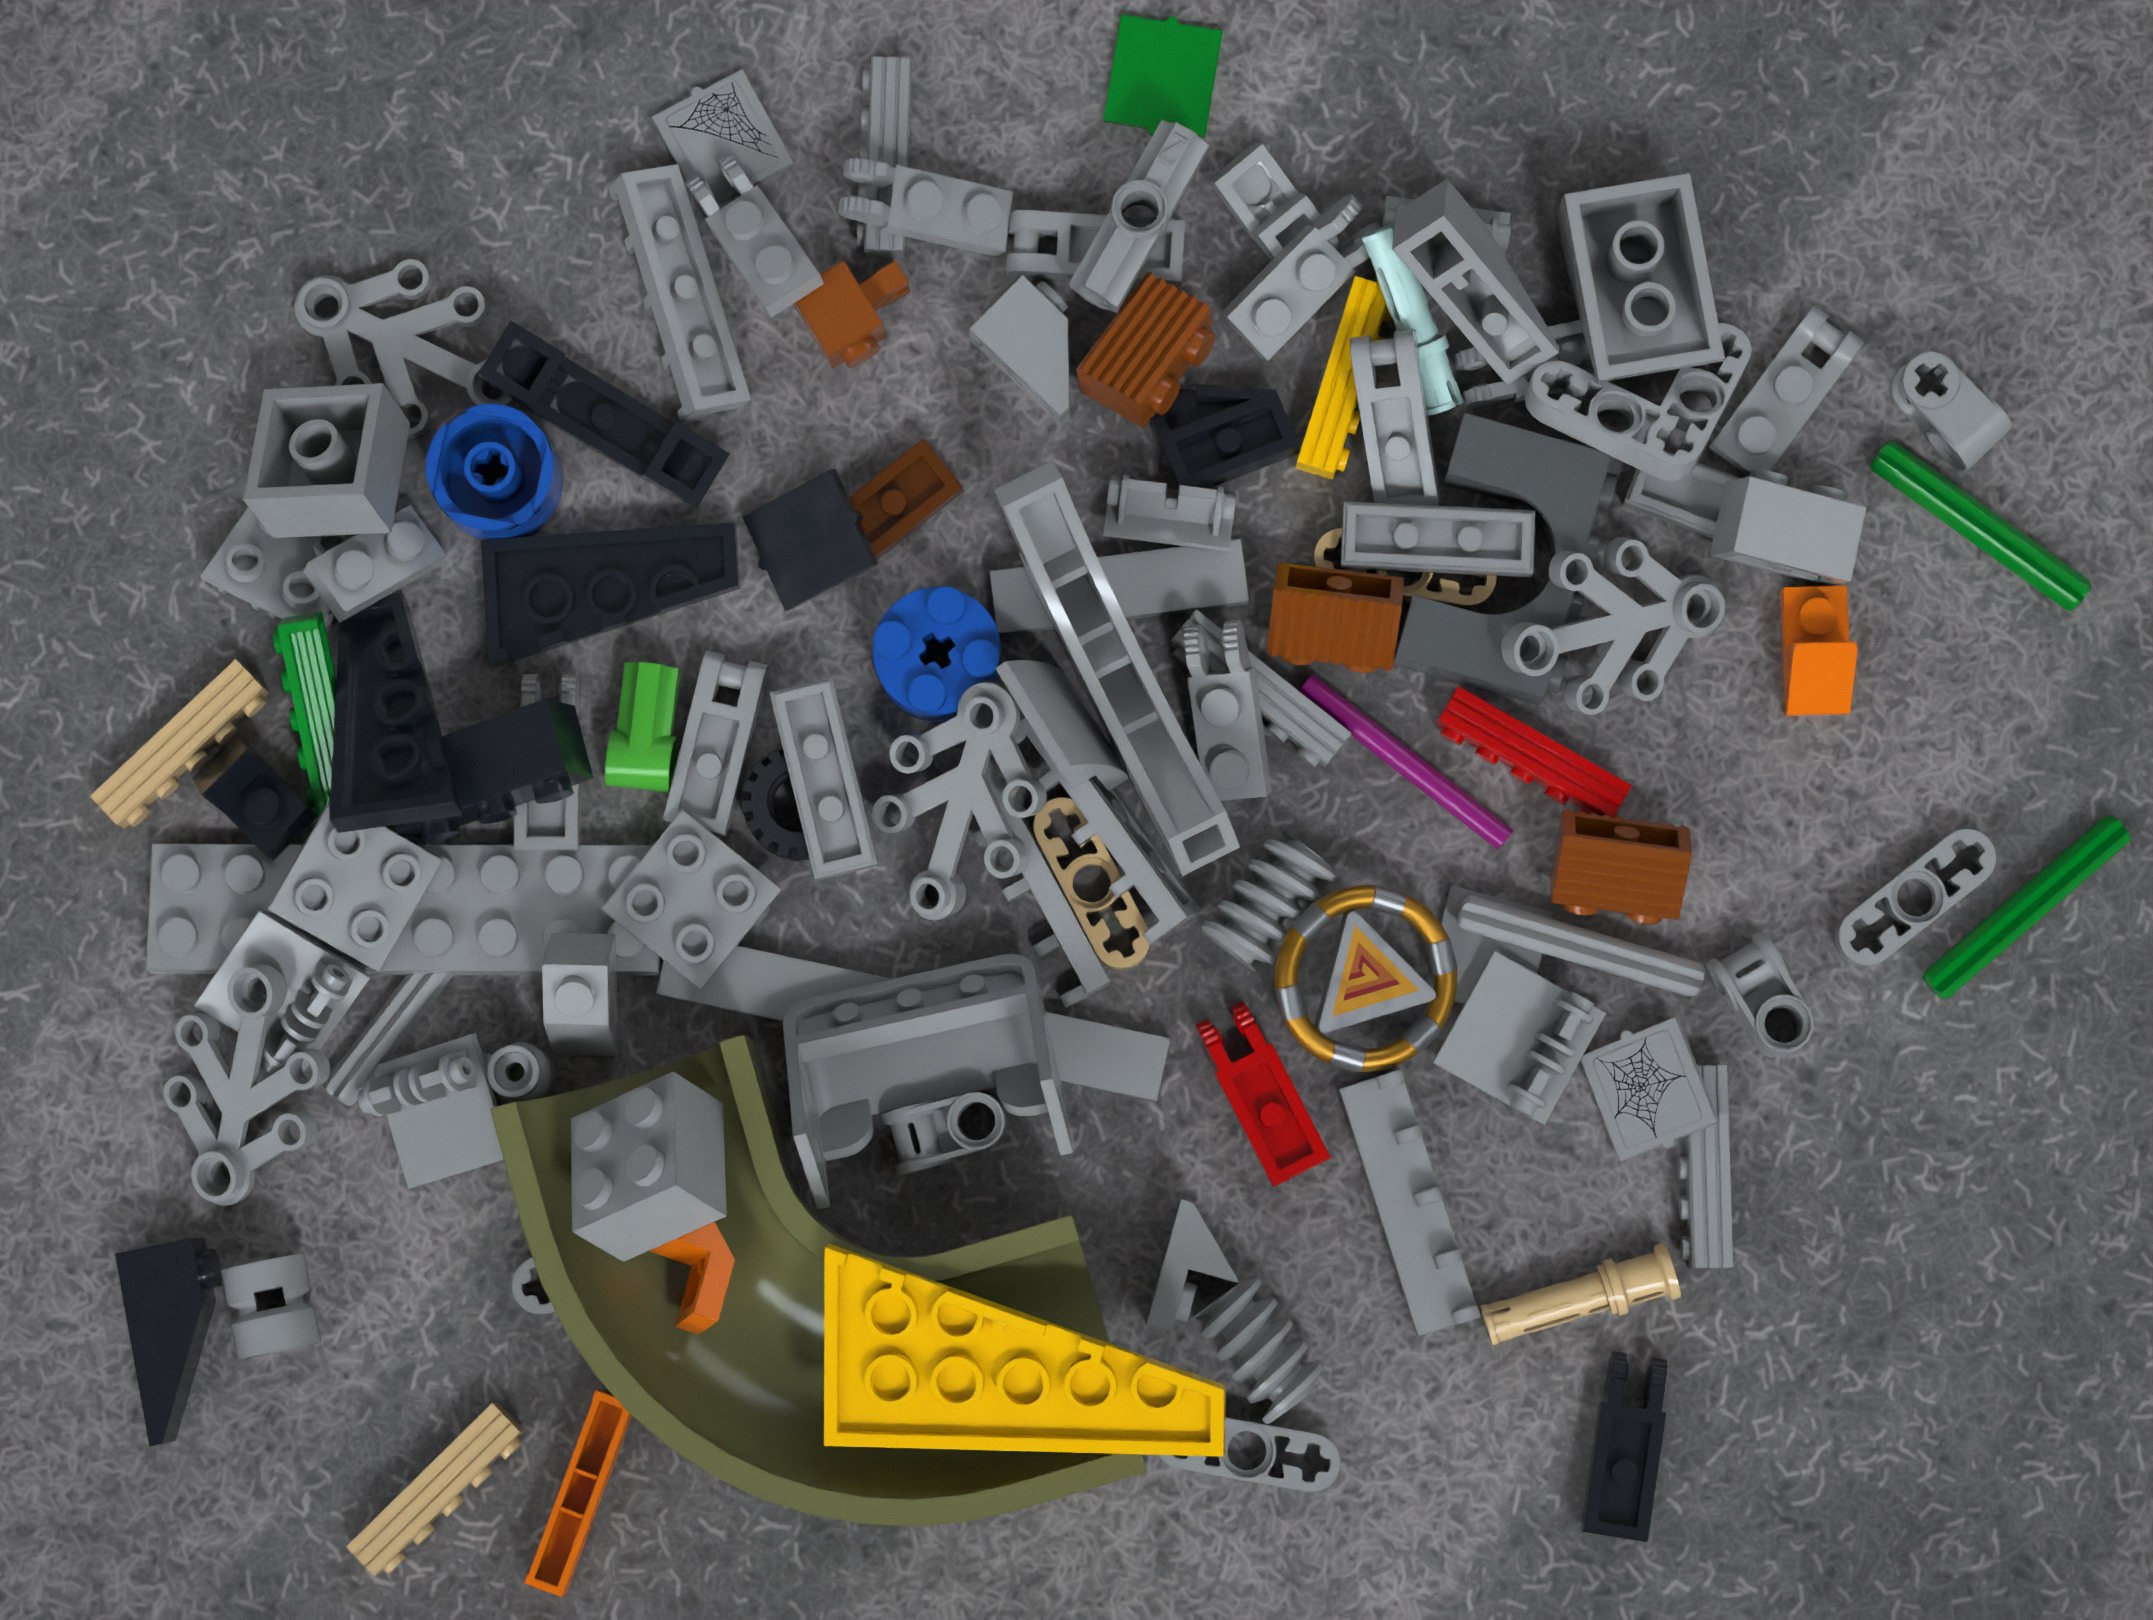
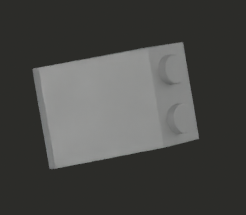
(1640, 277)

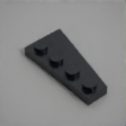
(589, 583)
(386, 728)

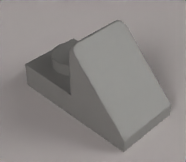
(1188, 1248)

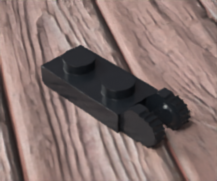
(1625, 1455)

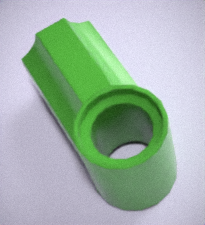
(643, 745)

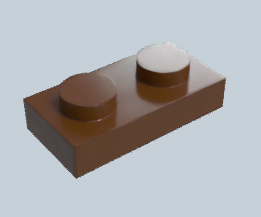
(904, 497)

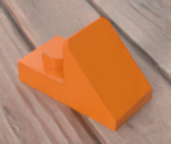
(1817, 651)

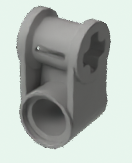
(1955, 414)
(1760, 992)
(940, 1131)

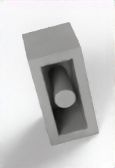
(1788, 529)

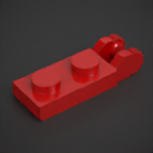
(1265, 1101)

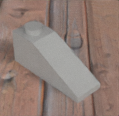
(1472, 281)

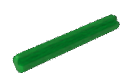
(1980, 525)
(2026, 907)

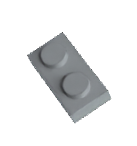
(374, 565)

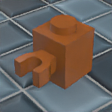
(844, 314)

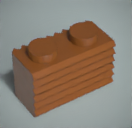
(1147, 350)
(1335, 617)
(1620, 866)

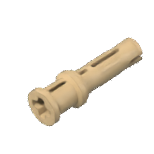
(1610, 1288)

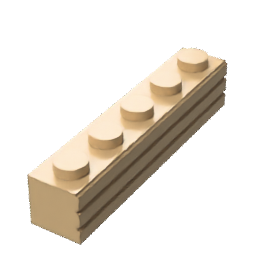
(180, 745)
(437, 1490)

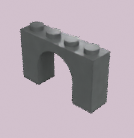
(1564, 489)

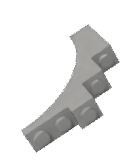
(1114, 669)

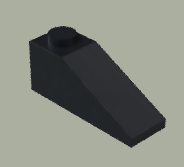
(168, 1315)

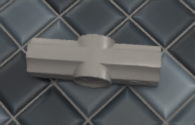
(1155, 182)

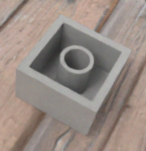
(327, 460)
(648, 1167)

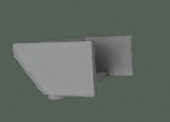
(916, 1044)

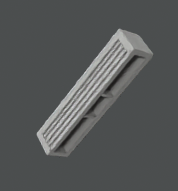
(888, 141)
(1281, 705)
(1708, 1182)

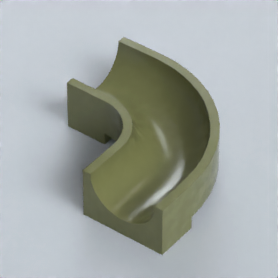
(752, 1385)

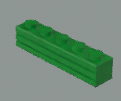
(313, 690)

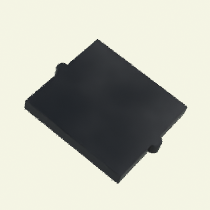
(810, 540)

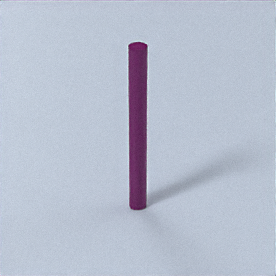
(1407, 763)

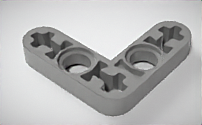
(1649, 423)

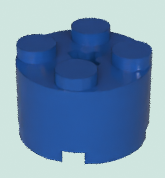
(476, 444)
(943, 618)

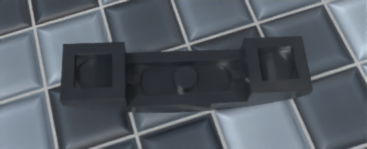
(602, 416)

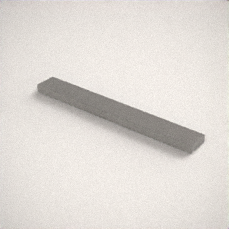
(773, 983)

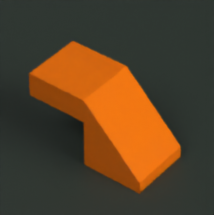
(708, 1276)

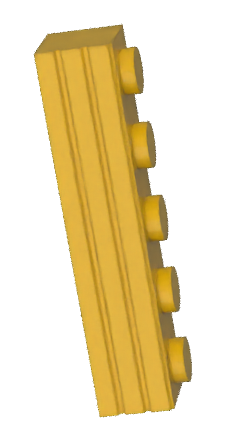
(1337, 398)

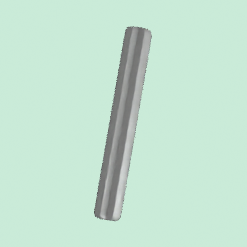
(1580, 945)
(384, 1034)

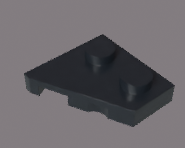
(1223, 434)

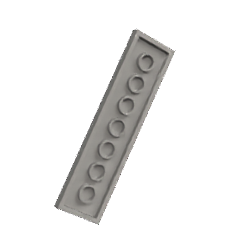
(479, 915)

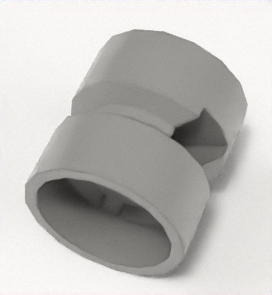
(275, 1328)

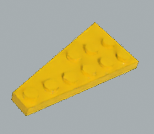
(964, 1373)

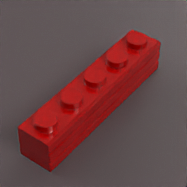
(1531, 755)

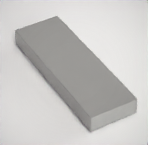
(1437, 539)
(824, 779)

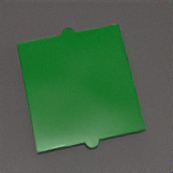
(1162, 74)

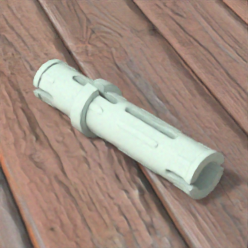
(1411, 311)

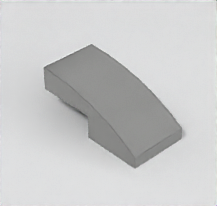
(1264, 199)

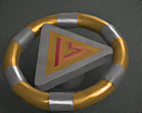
(1366, 978)

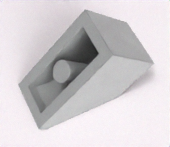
(1030, 344)
(581, 994)

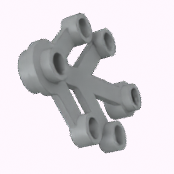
(394, 337)
(1620, 627)
(967, 794)
(238, 1091)

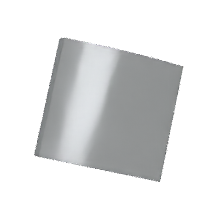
(1062, 723)

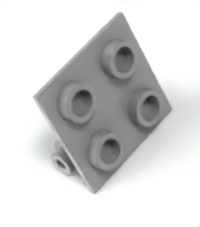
(270, 569)
(355, 888)
(692, 899)
(317, 981)
(1519, 1037)
(436, 1110)

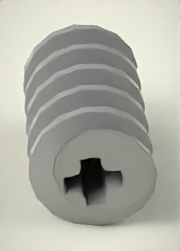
(1268, 901)
(1260, 1347)

